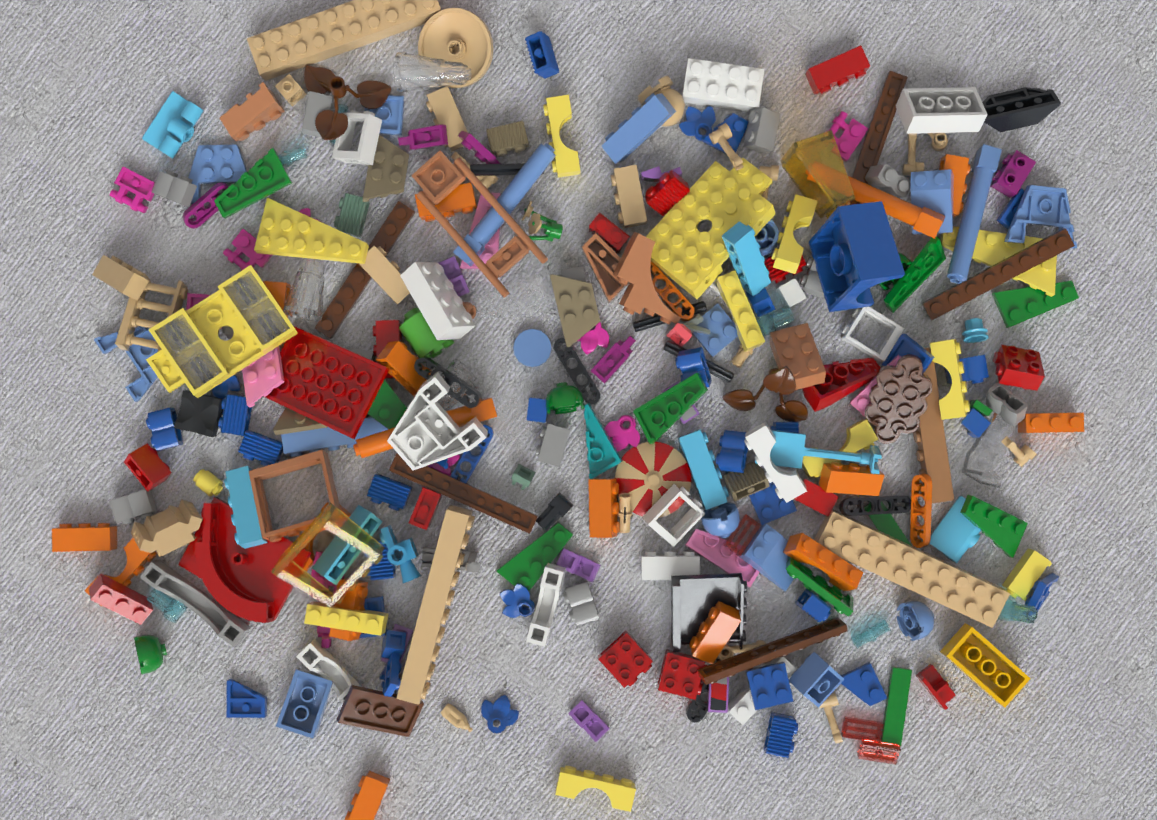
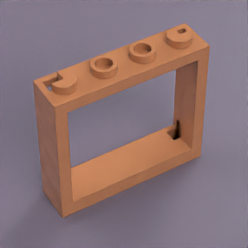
(280, 468)

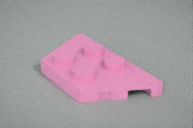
(263, 376)

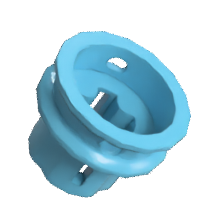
(974, 331)

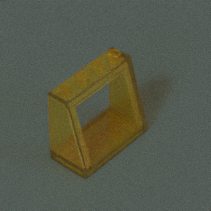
(823, 161)
(342, 526)

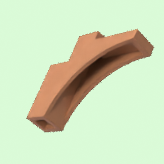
(635, 269)

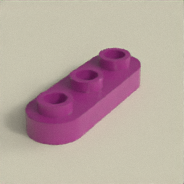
(201, 212)

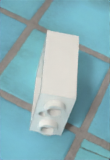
(367, 143)
(889, 342)
(684, 524)

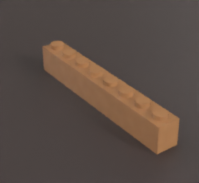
(932, 444)

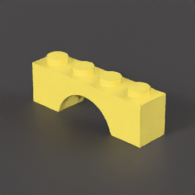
(559, 112)
(790, 252)
(738, 304)
(954, 403)
(858, 436)
(352, 620)
(572, 782)

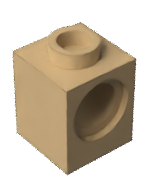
(290, 90)

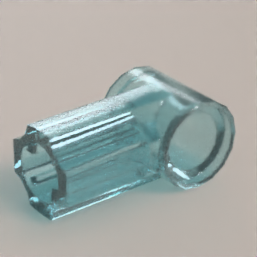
(774, 320)
(170, 607)
(1018, 612)

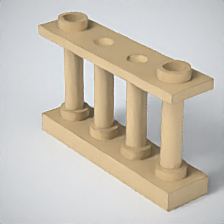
(131, 316)

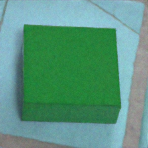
(980, 407)

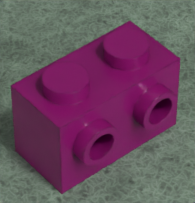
(1012, 174)

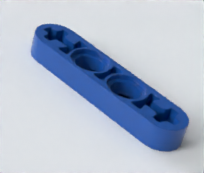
(473, 460)

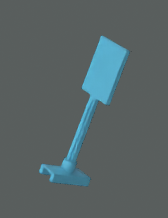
(791, 448)

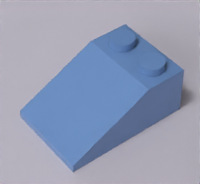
(935, 192)
(767, 556)
(305, 704)

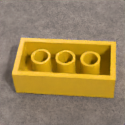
(985, 665)

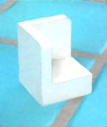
(791, 293)

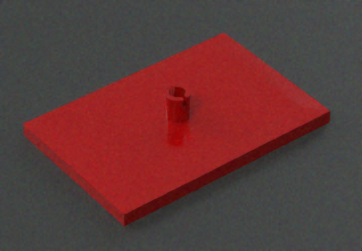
(327, 382)
(249, 567)

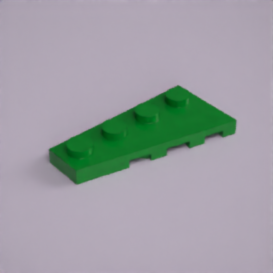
(260, 181)
(921, 268)
(1026, 303)
(387, 407)
(665, 409)
(995, 523)
(530, 563)
(841, 603)

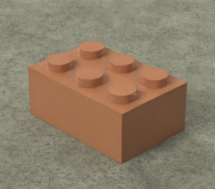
(798, 351)

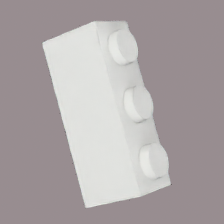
(667, 565)

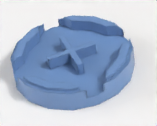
(532, 348)

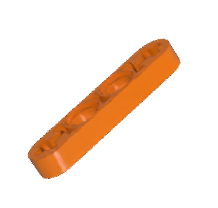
(670, 289)
(924, 511)

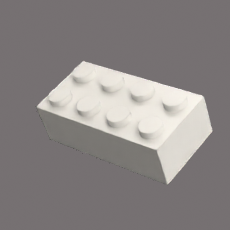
(722, 85)
(941, 110)
(437, 300)

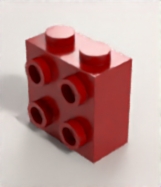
(1019, 367)
(625, 659)
(680, 675)

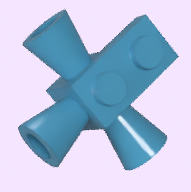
(400, 553)

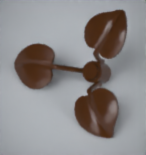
(322, 80)
(777, 381)

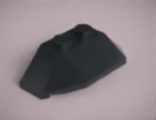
(1019, 108)

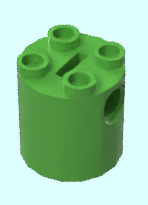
(420, 336)

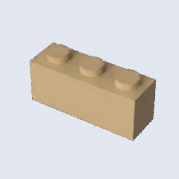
(447, 114)
(629, 196)
(385, 274)
(121, 276)

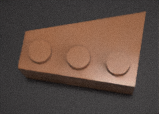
(252, 114)
(603, 264)

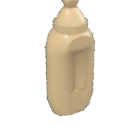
(455, 717)

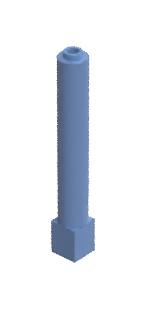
(984, 166)
(509, 200)

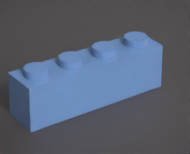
(638, 127)

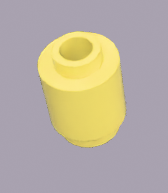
(208, 482)

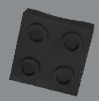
(199, 414)

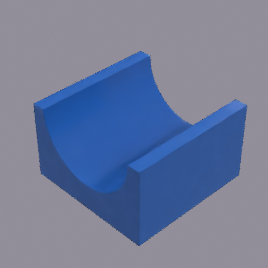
(854, 254)

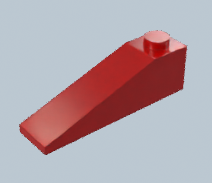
(840, 381)

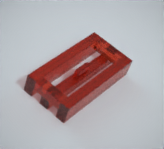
(733, 547)
(845, 727)
(879, 749)

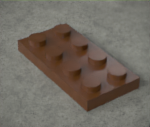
(378, 712)

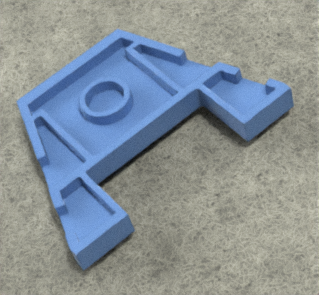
(216, 165)
(1041, 207)
(138, 355)

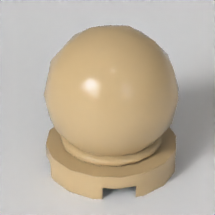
(671, 95)

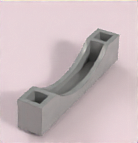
(215, 615)

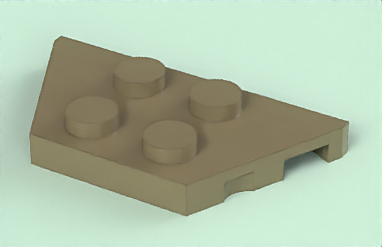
(387, 172)
(575, 307)
(294, 422)

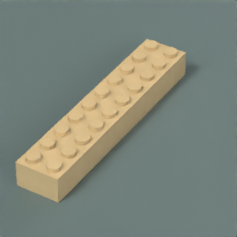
(335, 33)
(912, 568)
(435, 603)

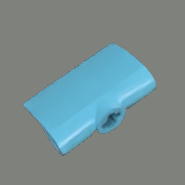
(173, 125)
(955, 533)

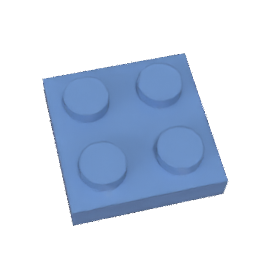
(721, 330)

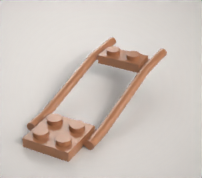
(438, 179)

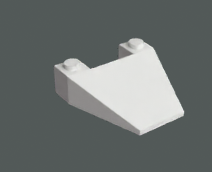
(428, 432)

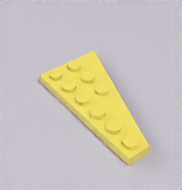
(298, 235)
(992, 249)

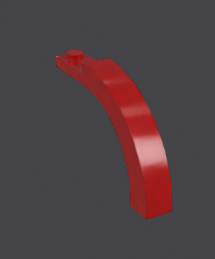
(215, 577)

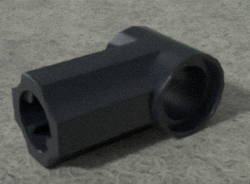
(556, 508)

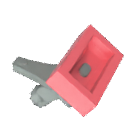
(682, 332)

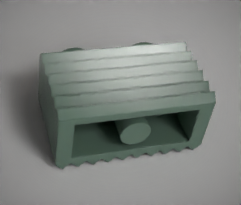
(352, 215)

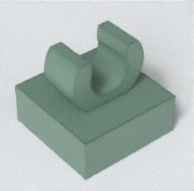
(523, 476)

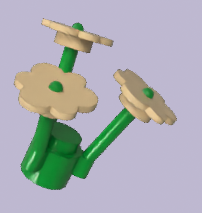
(551, 228)

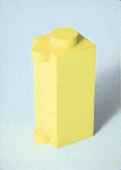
(1025, 574)

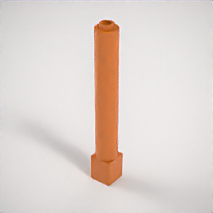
(922, 219)
(462, 415)

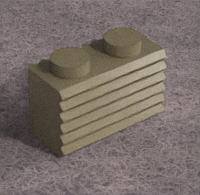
(507, 138)
(746, 483)

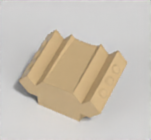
(167, 529)

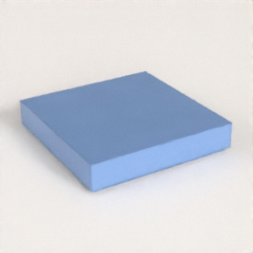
(391, 115)

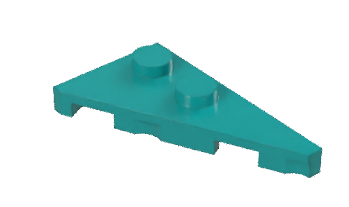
(601, 451)

